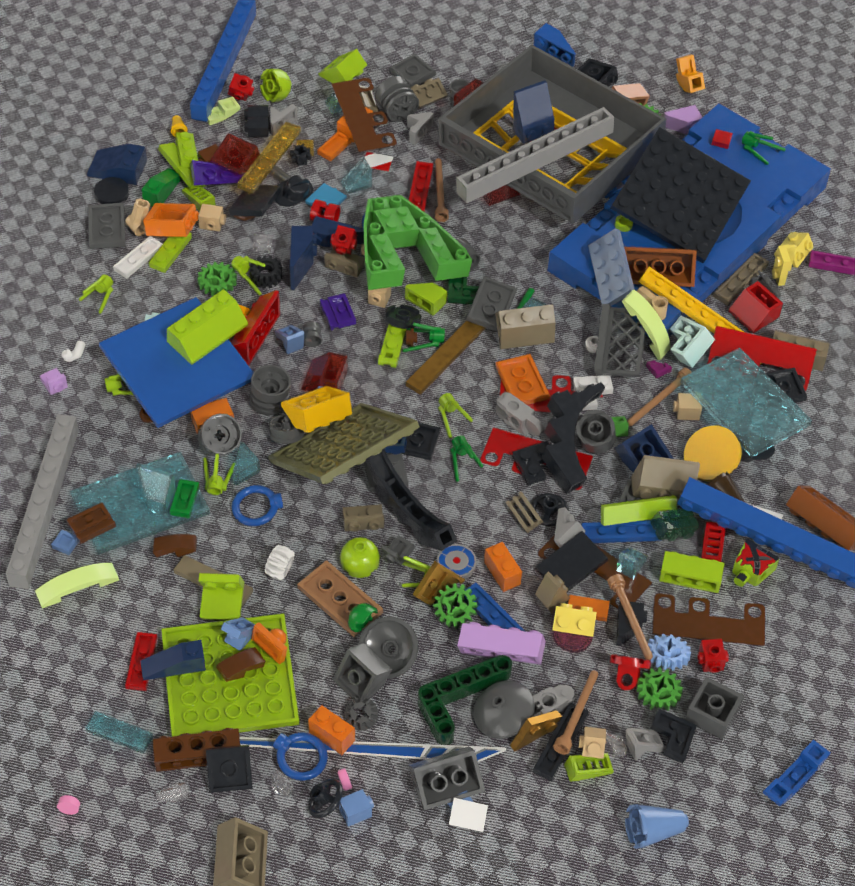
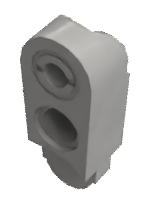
(518, 415)
(558, 697)

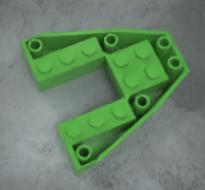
(398, 223)

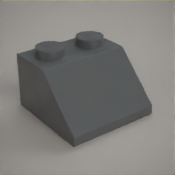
(361, 672)

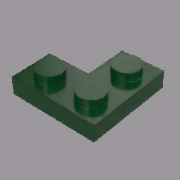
(461, 293)

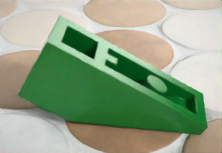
(160, 186)

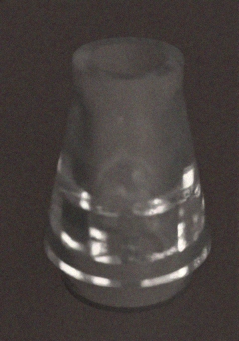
(173, 793)

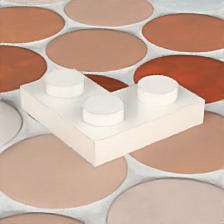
(581, 383)

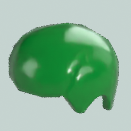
(360, 616)

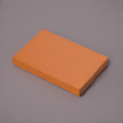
(523, 379)

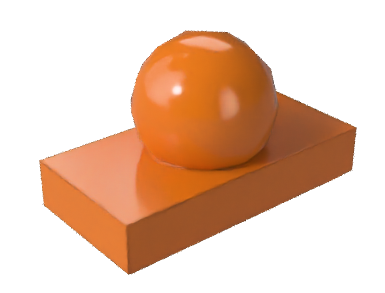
(270, 641)

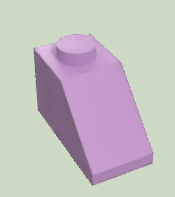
(682, 119)

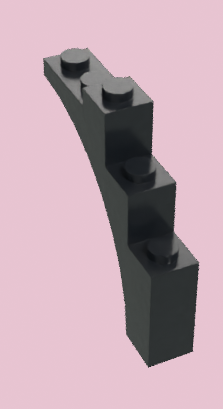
(561, 453)
(392, 491)

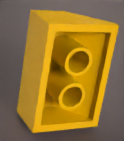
(318, 408)

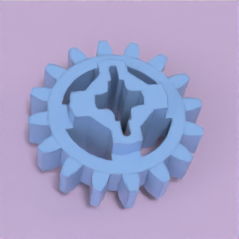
(669, 652)

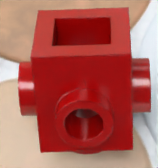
(241, 87)
(344, 240)
(712, 655)

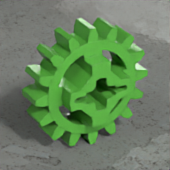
(217, 278)
(452, 614)
(667, 696)

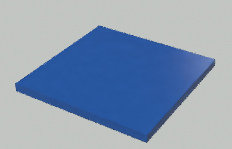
(163, 378)

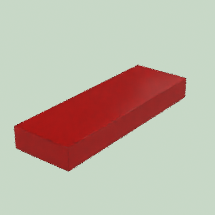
(143, 647)

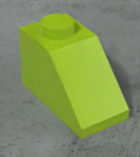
(426, 296)

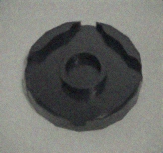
(111, 190)
(402, 316)

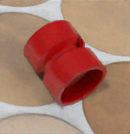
(331, 211)

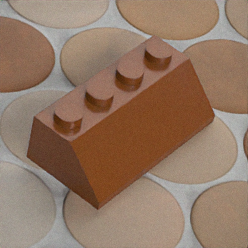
(672, 263)
(824, 515)

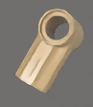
(135, 220)
(658, 303)

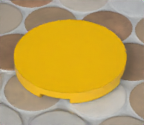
(715, 450)

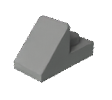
(279, 118)
(419, 125)
(566, 527)
(643, 740)

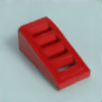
(714, 531)

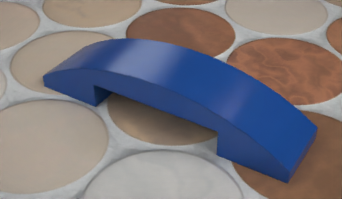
(797, 774)

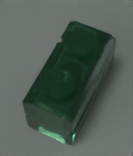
(674, 524)

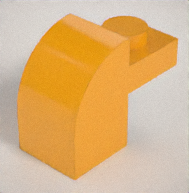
(687, 76)

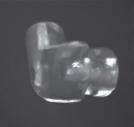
(617, 743)

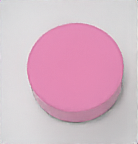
(344, 779)
(68, 805)

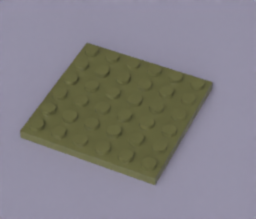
(343, 443)

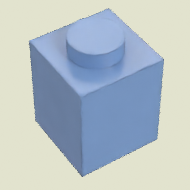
(356, 807)

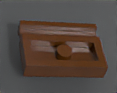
(91, 523)

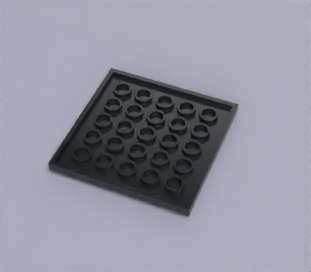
(680, 194)

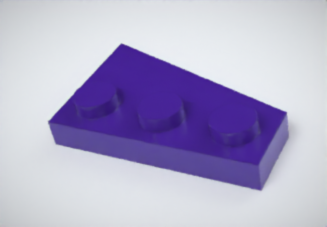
(210, 173)

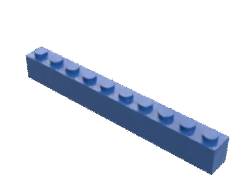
(222, 60)
(769, 530)

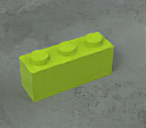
(691, 571)

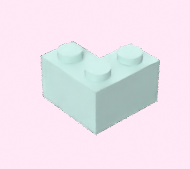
(691, 340)

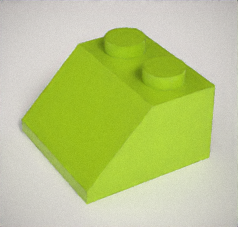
(344, 67)

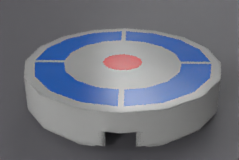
(458, 559)

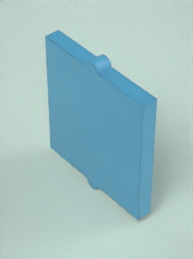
(326, 194)

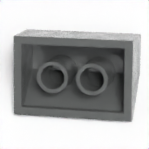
(446, 776)

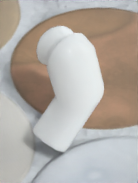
(70, 356)

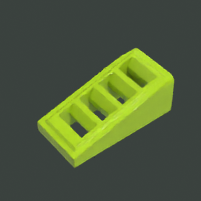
(207, 197)
(576, 771)

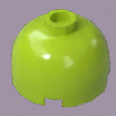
(275, 85)
(359, 557)

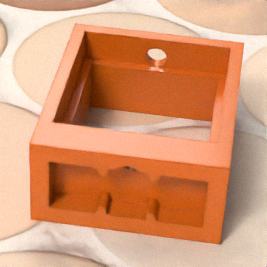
(170, 219)

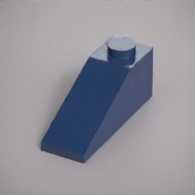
(326, 227)
(176, 660)

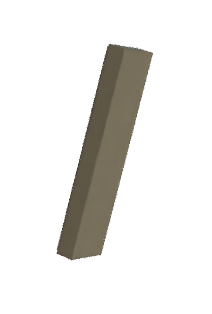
(740, 279)
(190, 569)

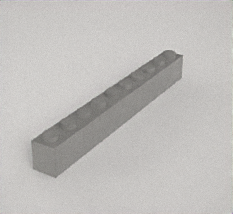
(534, 155)
(42, 502)

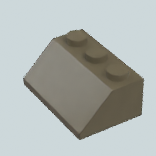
(526, 326)
(821, 346)
(662, 477)
(240, 854)

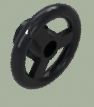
(549, 503)
(321, 795)

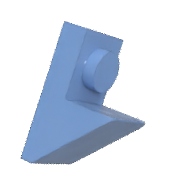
(292, 338)
(238, 632)

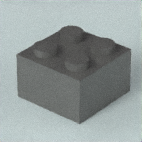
(714, 707)

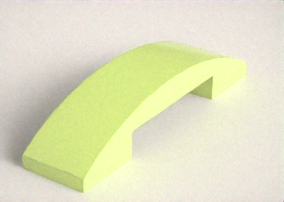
(650, 321)
(75, 580)

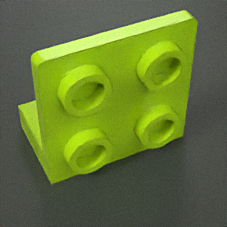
(221, 596)

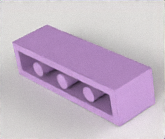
(496, 641)

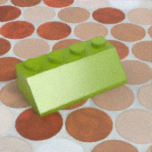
(206, 327)

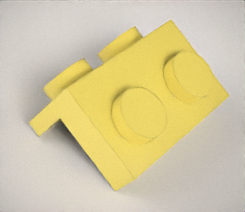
(803, 246)
(783, 263)
(574, 620)

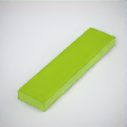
(170, 153)
(636, 510)

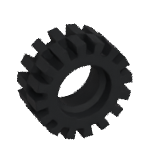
(266, 279)

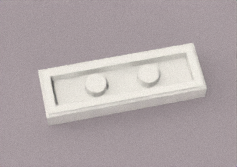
(137, 257)

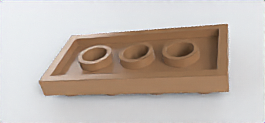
(340, 586)

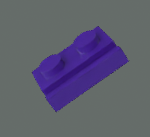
(338, 311)

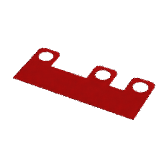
(764, 350)
(507, 442)

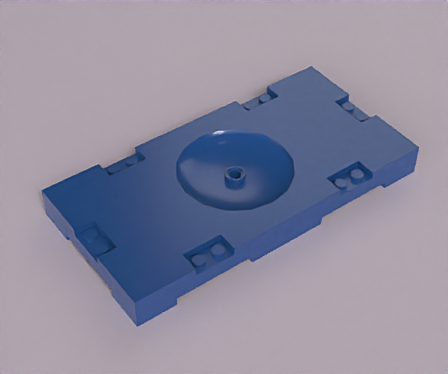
(766, 205)

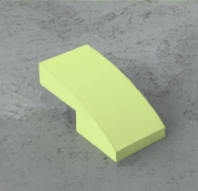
(224, 110)

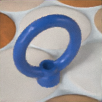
(275, 502)
(283, 744)

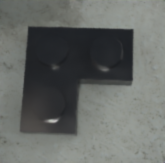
(529, 462)
(679, 733)

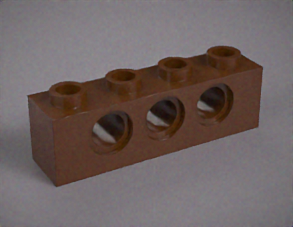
(187, 756)

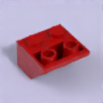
(756, 307)

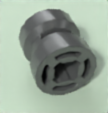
(312, 334)

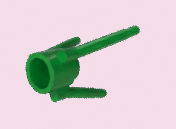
(752, 140)
(436, 334)
(461, 447)

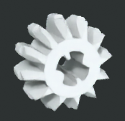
(279, 562)

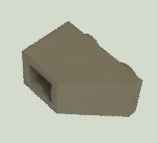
(552, 592)

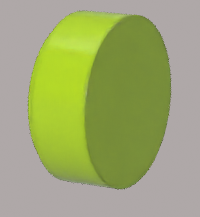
(623, 223)

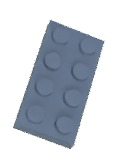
(611, 267)

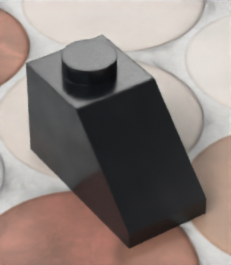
(624, 629)

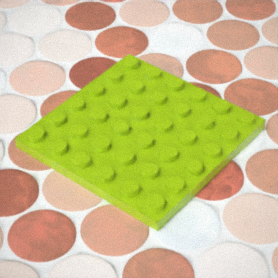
(209, 703)

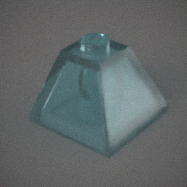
(156, 488)

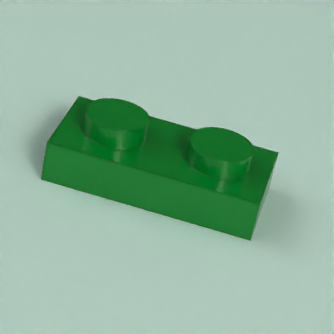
(184, 498)

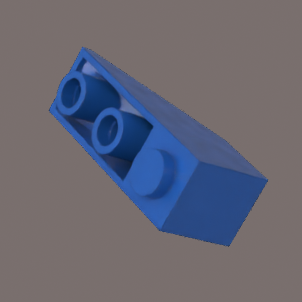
(554, 43)

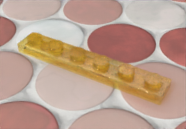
(269, 157)

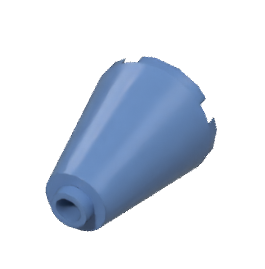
(653, 824)

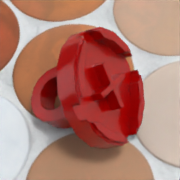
(629, 666)

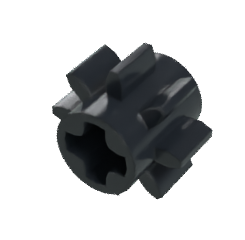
(300, 155)

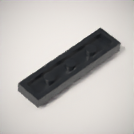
(550, 760)

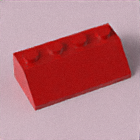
(260, 322)

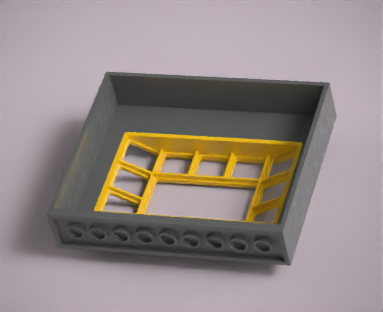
(571, 98)

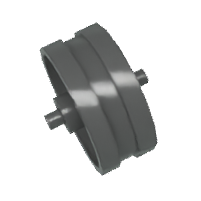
(284, 431)

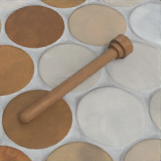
(441, 212)
(658, 398)
(617, 584)
(563, 743)

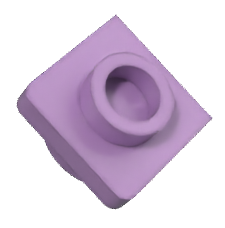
(54, 381)

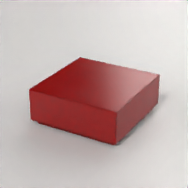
(722, 139)

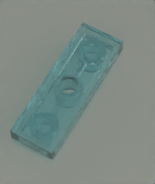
(129, 736)

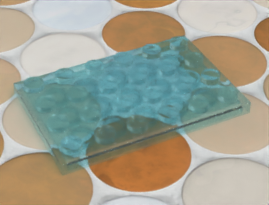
(746, 401)
(128, 508)

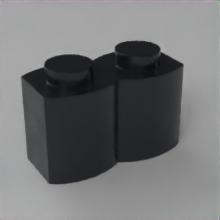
(257, 121)

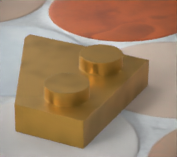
(434, 580)
(535, 728)

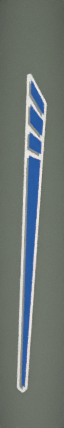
(399, 750)

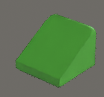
(621, 426)

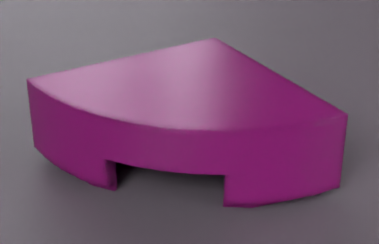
(658, 369)

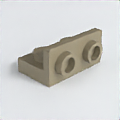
(429, 92)
(346, 263)
(363, 517)

